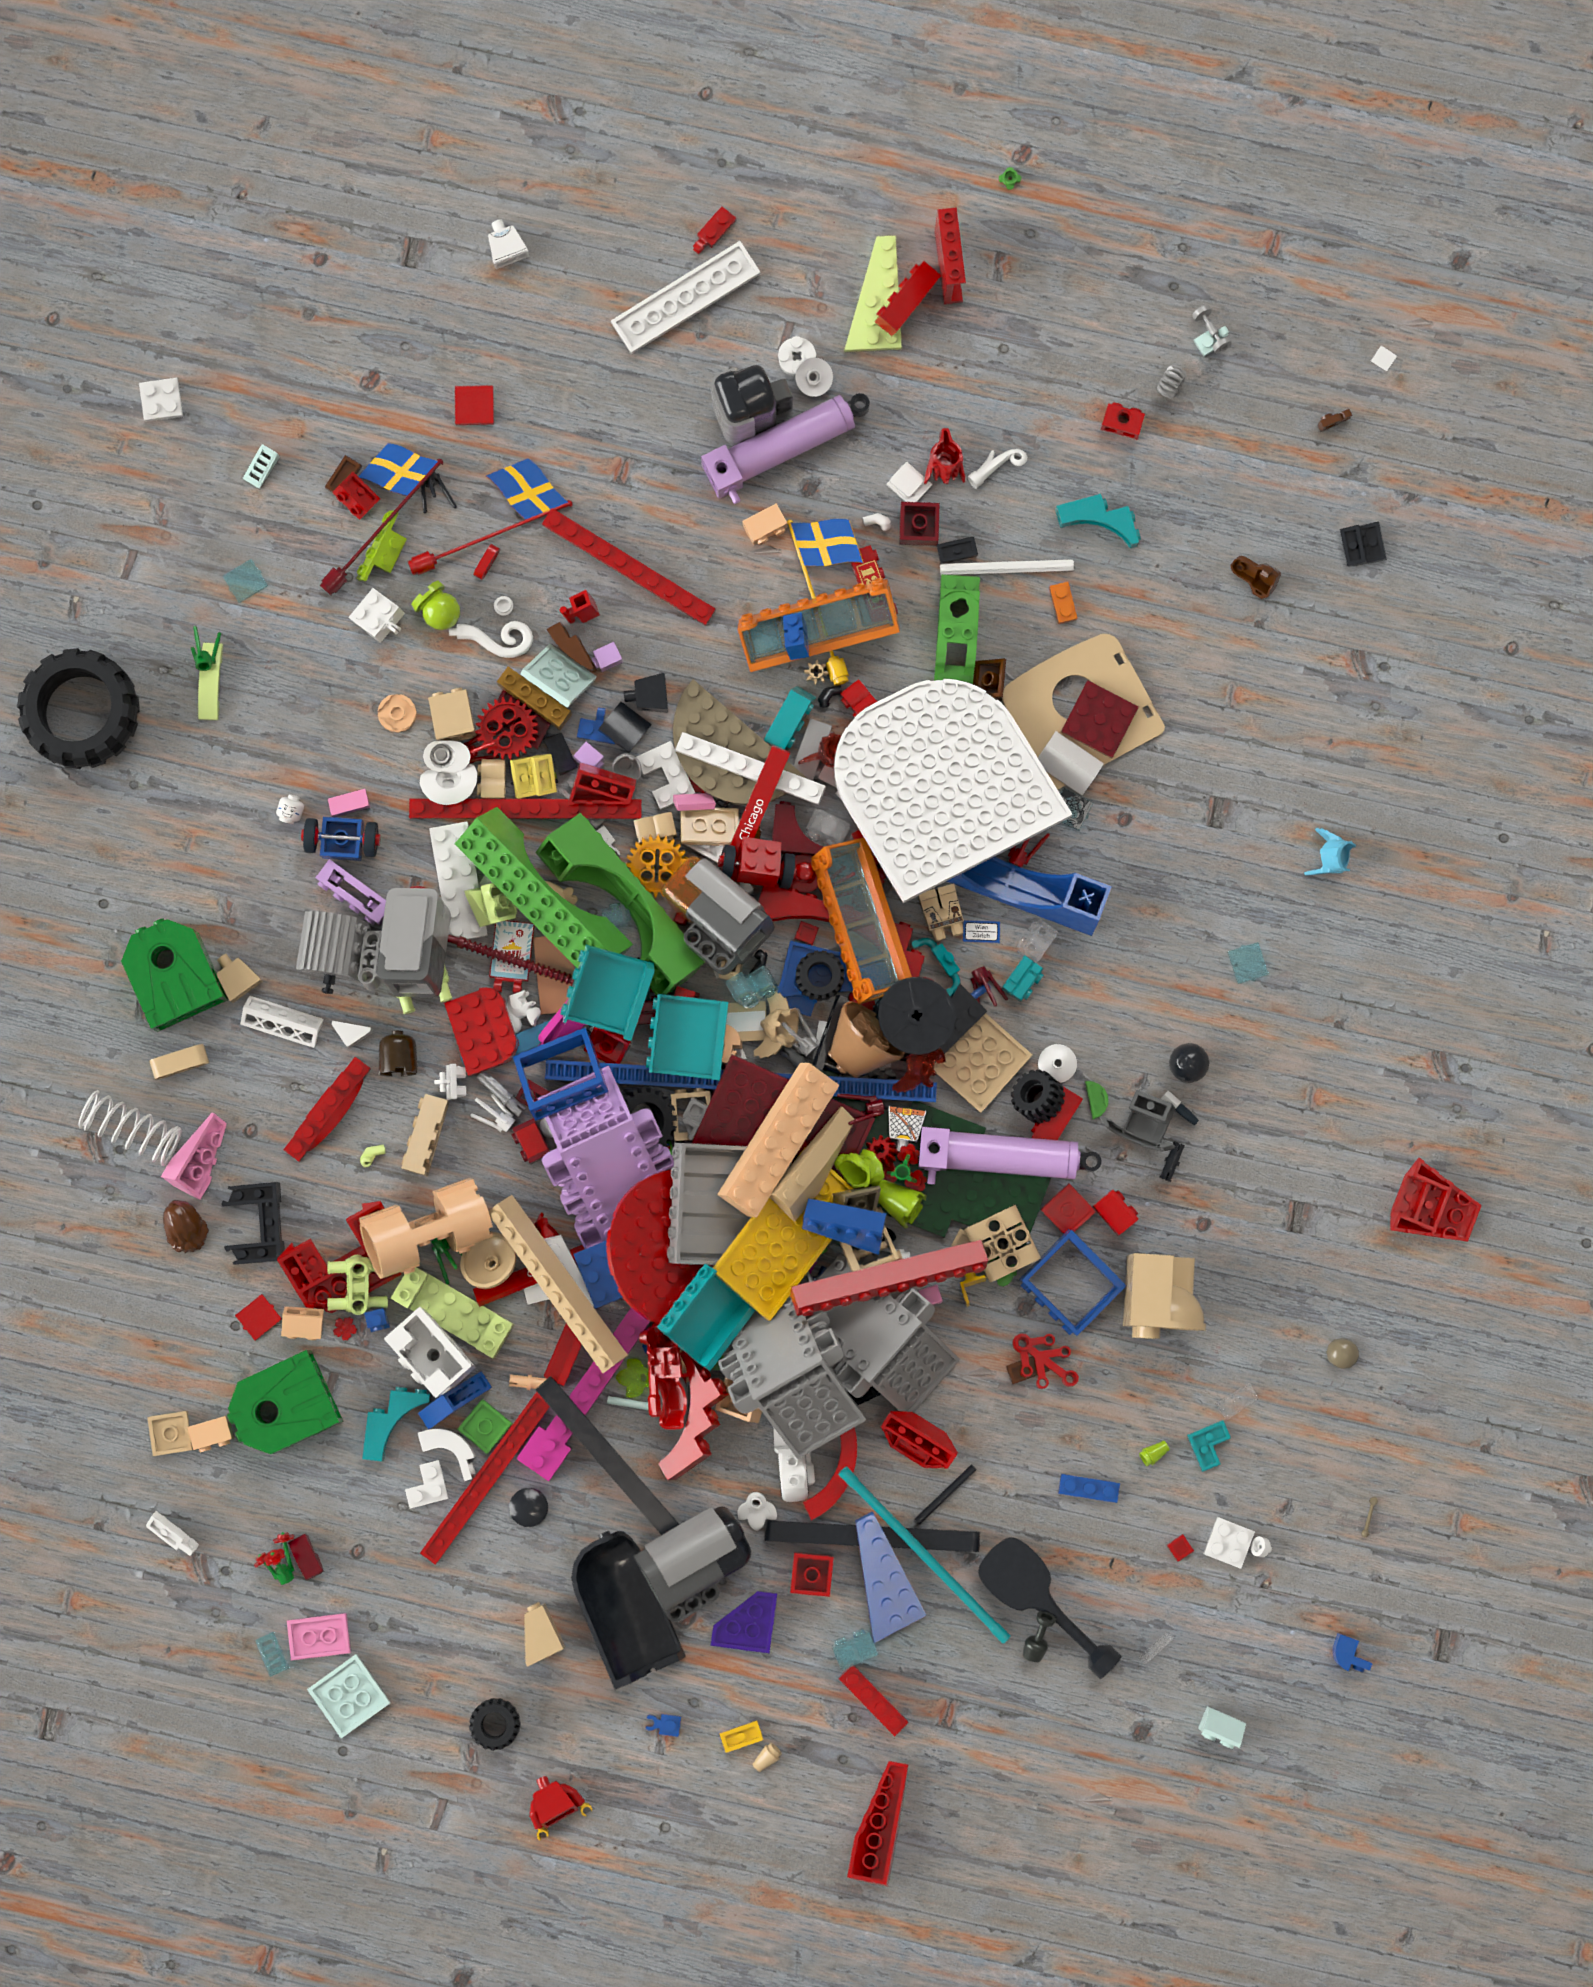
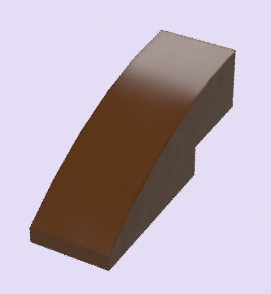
(571, 646)

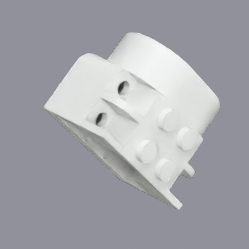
(414, 1344)

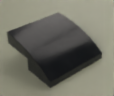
(1363, 544)
(624, 727)

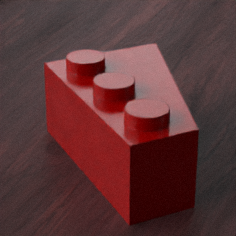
(601, 786)

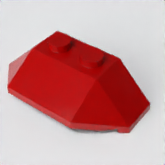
(919, 1440)

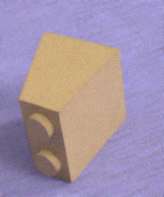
(452, 715)
(540, 1634)

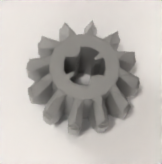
(1171, 381)

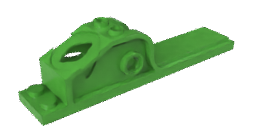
(957, 630)

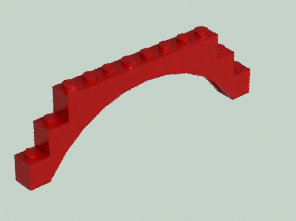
(790, 904)

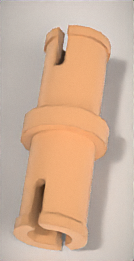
(525, 1381)

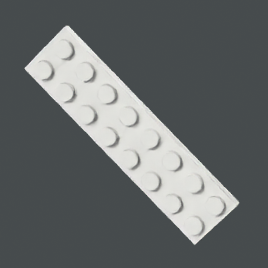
(685, 297)

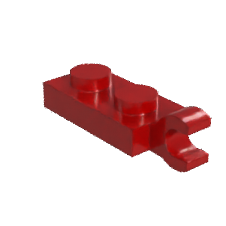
(714, 229)

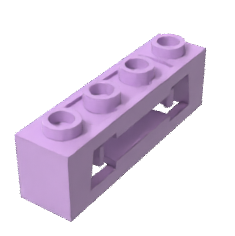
(328, 873)

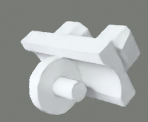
(448, 1082)

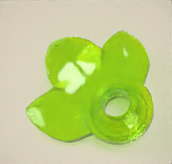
(632, 1378)

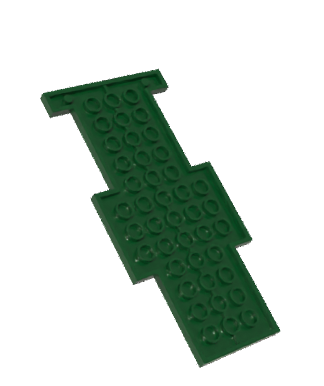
(961, 1193)

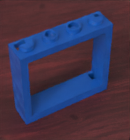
(567, 1097)
(1118, 1284)

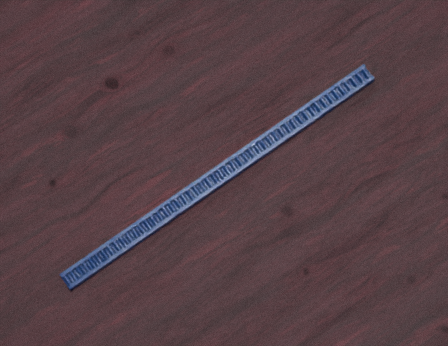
(641, 1076)

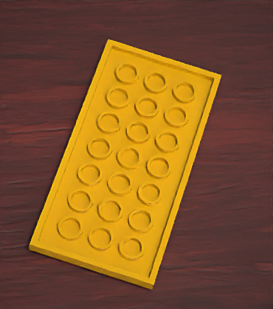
(774, 1253)

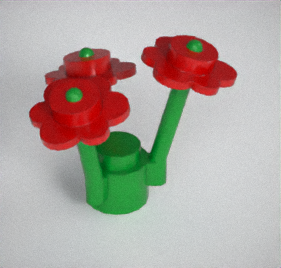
(274, 1557)

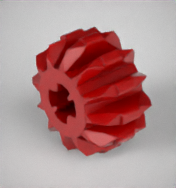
(883, 1145)

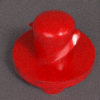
(805, 877)

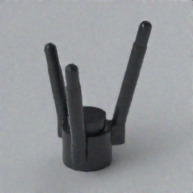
(431, 482)

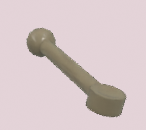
(1373, 1500)

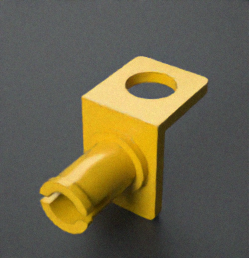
(970, 1279)

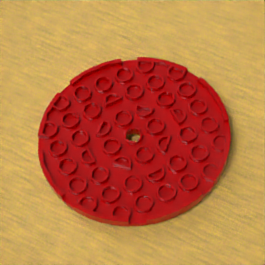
(639, 1249)

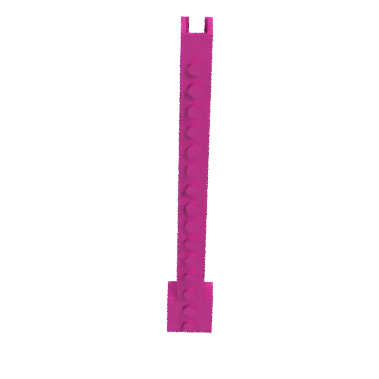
(548, 1446)

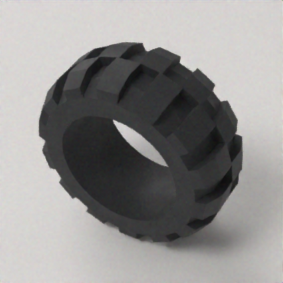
(47, 678)

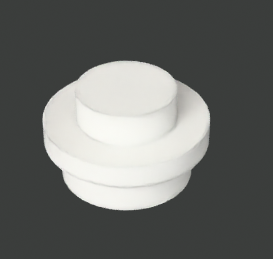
(503, 605)

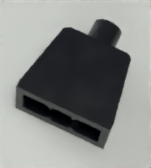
(649, 694)

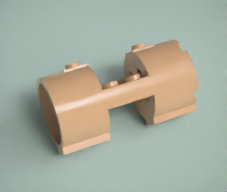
(393, 1241)

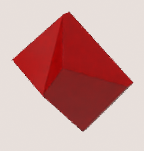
(609, 1045)

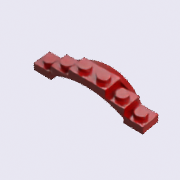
(328, 1110)

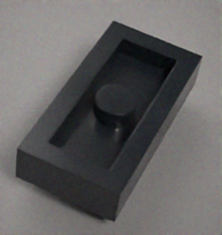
(957, 550)

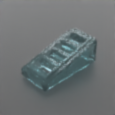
(268, 1664)

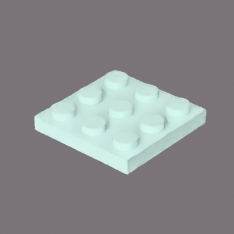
(558, 675)
(348, 1696)

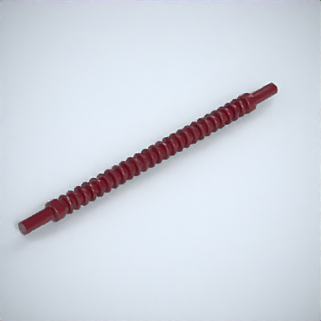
(462, 942)

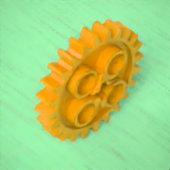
(639, 864)

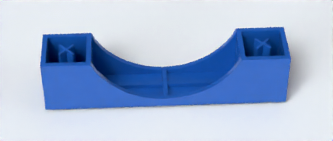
(1063, 899)

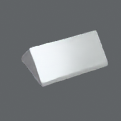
(1069, 763)

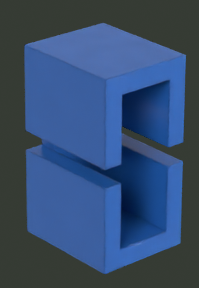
(796, 636)

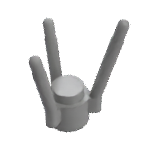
(806, 1045)

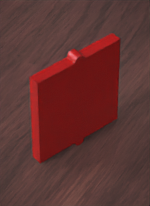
(258, 1317)

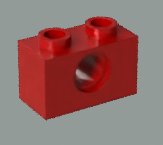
(1112, 424)

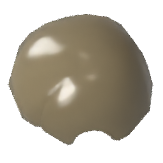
(1342, 1353)

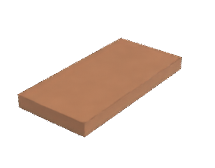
(551, 992)

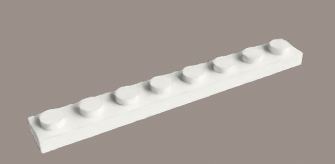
(747, 767)

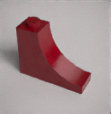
(789, 833)

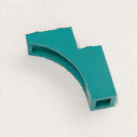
(1093, 512)
(381, 1424)

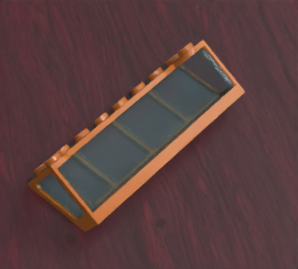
(831, 622)
(860, 918)

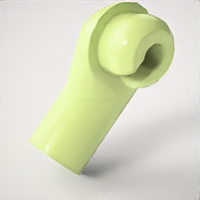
(370, 1153)

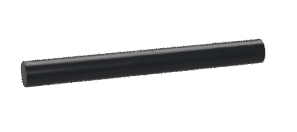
(945, 1494)

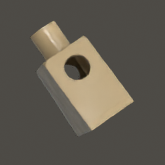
(236, 978)

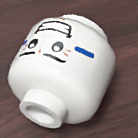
(290, 809)

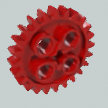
(495, 714)

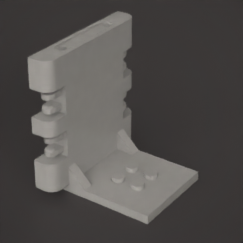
(888, 1344)
(789, 1377)

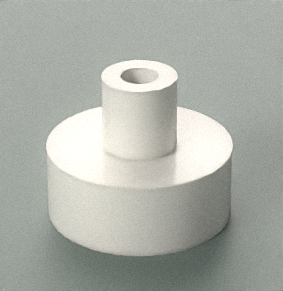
(1260, 1547)

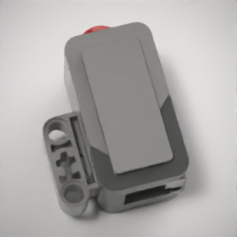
(410, 946)

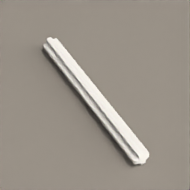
(1007, 567)

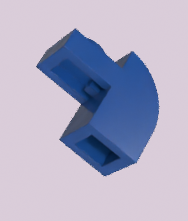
(1344, 1651)

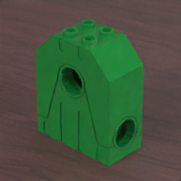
(176, 991)
(301, 1399)

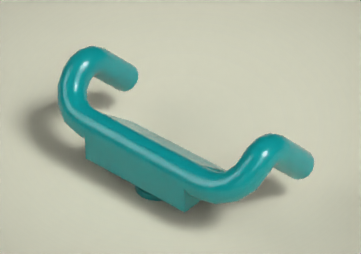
(944, 957)

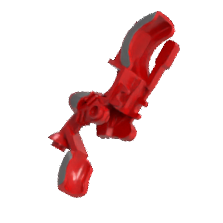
(667, 1375)

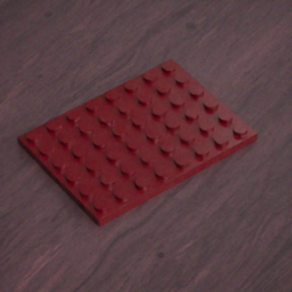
(746, 1097)

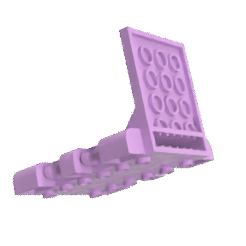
(601, 1156)

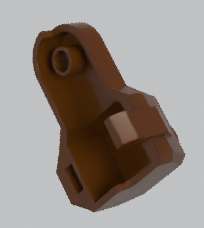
(1261, 577)

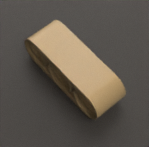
(179, 1061)

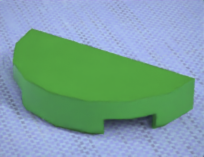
(1097, 1098)

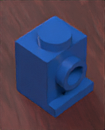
(377, 1320)

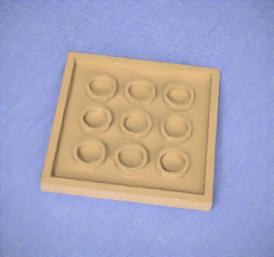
(982, 1062)

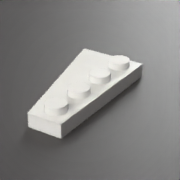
(562, 1252)

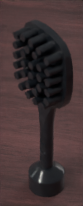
(1023, 1583)

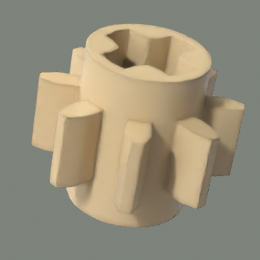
(820, 675)

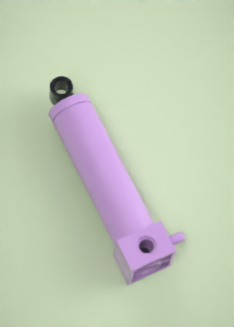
(780, 444)
(1001, 1154)

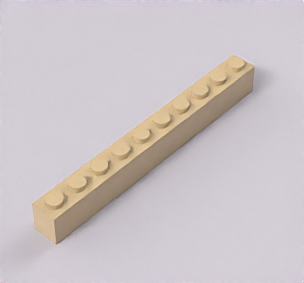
(557, 1283)

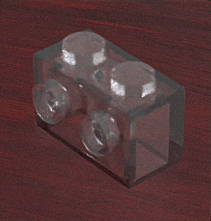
(1037, 941)

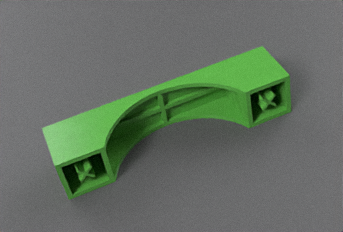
(500, 854)
(582, 855)

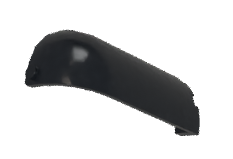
(623, 1610)

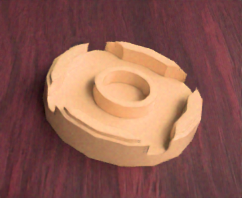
(397, 713)

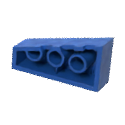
(845, 1224)

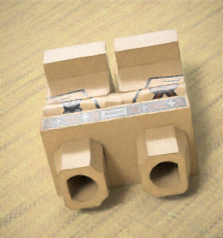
(945, 917)

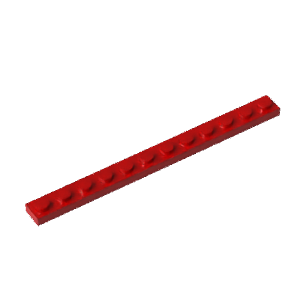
(523, 809)

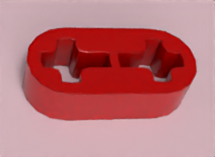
(486, 561)

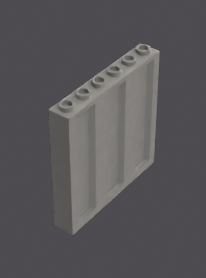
(700, 1219)

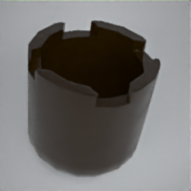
(397, 1055)

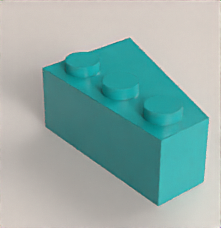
(790, 718)

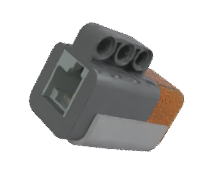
(718, 912)

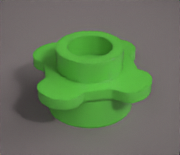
(1010, 172)

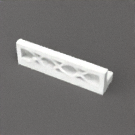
(281, 1017)

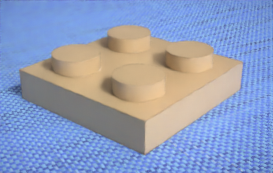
(169, 1433)

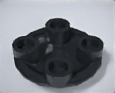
(528, 1507)

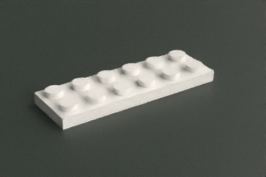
(455, 876)

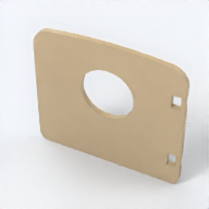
(1032, 706)

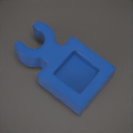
(667, 1725)

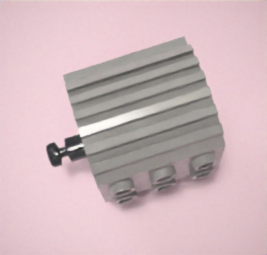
(331, 947)

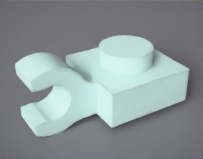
(1206, 341)

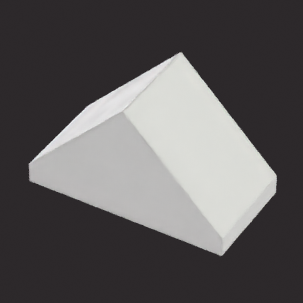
(351, 1033)

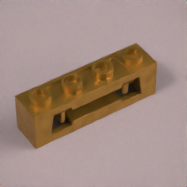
(534, 698)

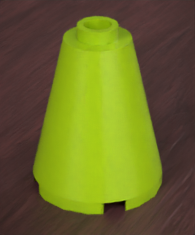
(900, 1202)

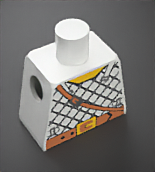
(904, 1125)

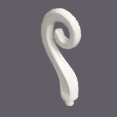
(470, 632)

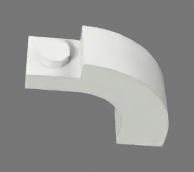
(452, 1441)

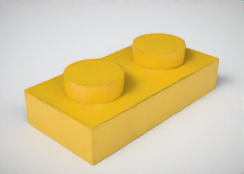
(741, 1736)

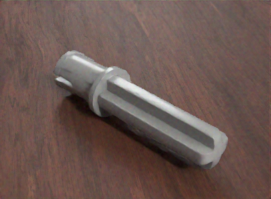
(501, 1093)

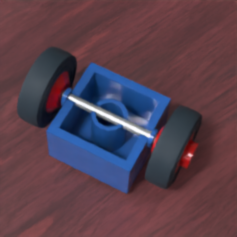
(341, 838)

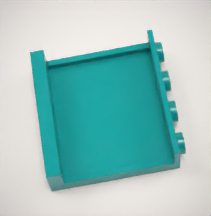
(608, 991)
(687, 1036)
(706, 1318)

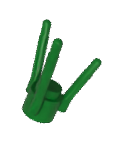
(203, 659)
(442, 1246)

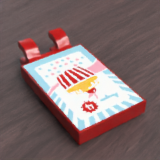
(517, 940)

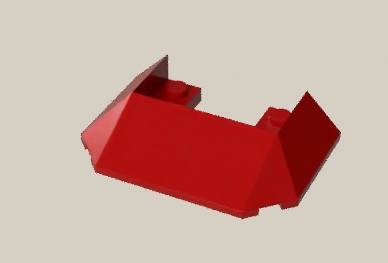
(309, 1271)

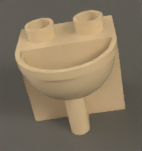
(1160, 1295)

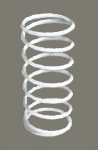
(86, 1125)

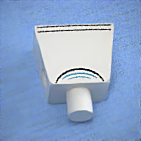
(506, 245)

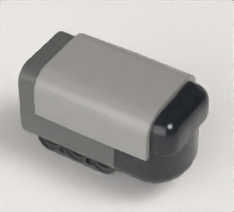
(748, 402)
(692, 1560)

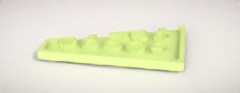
(878, 285)

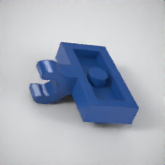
(589, 728)

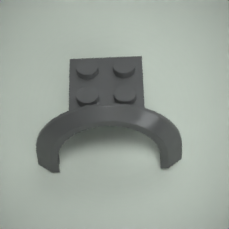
(1146, 1122)

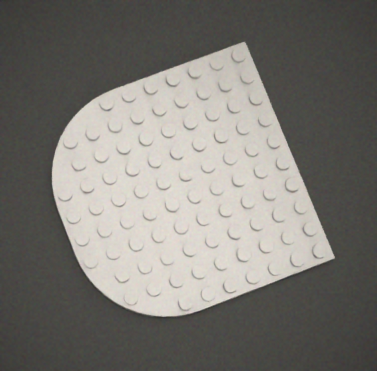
(941, 783)

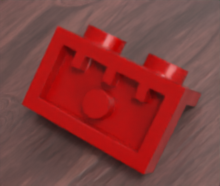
(356, 495)

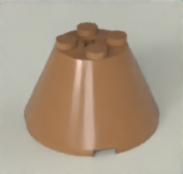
(860, 1043)

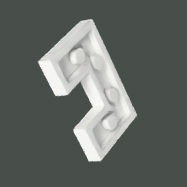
(667, 759)

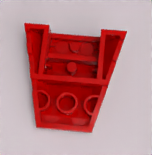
(1432, 1206)

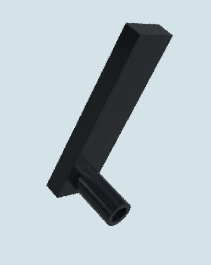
(820, 1060)

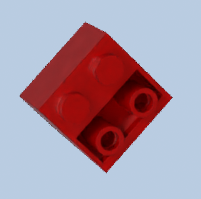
(1116, 1212)

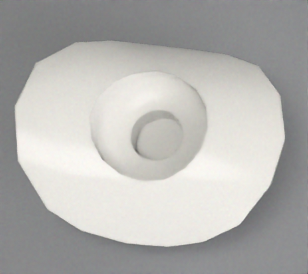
(449, 787)

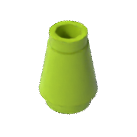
(1154, 1453)

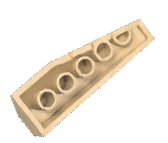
(812, 1166)

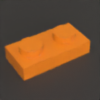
(1063, 602)

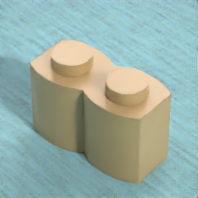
(492, 779)
(659, 824)

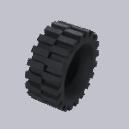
(658, 1105)

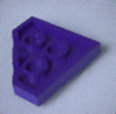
(748, 1625)

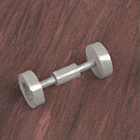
(1221, 344)

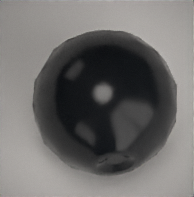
(1189, 1062)

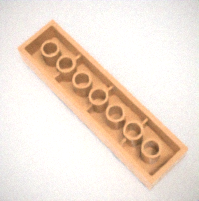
(778, 1139)

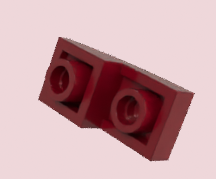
(305, 1557)

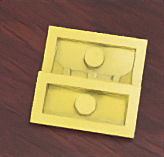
(533, 775)

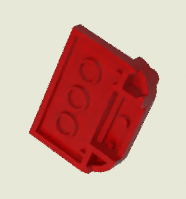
(482, 1030)

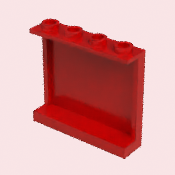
(949, 255)

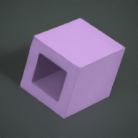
(606, 657)
(589, 756)

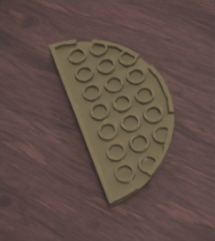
(709, 720)

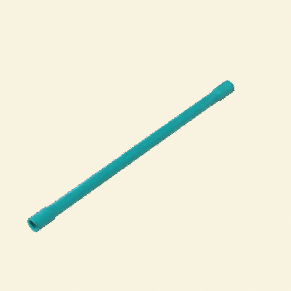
(854, 1482)

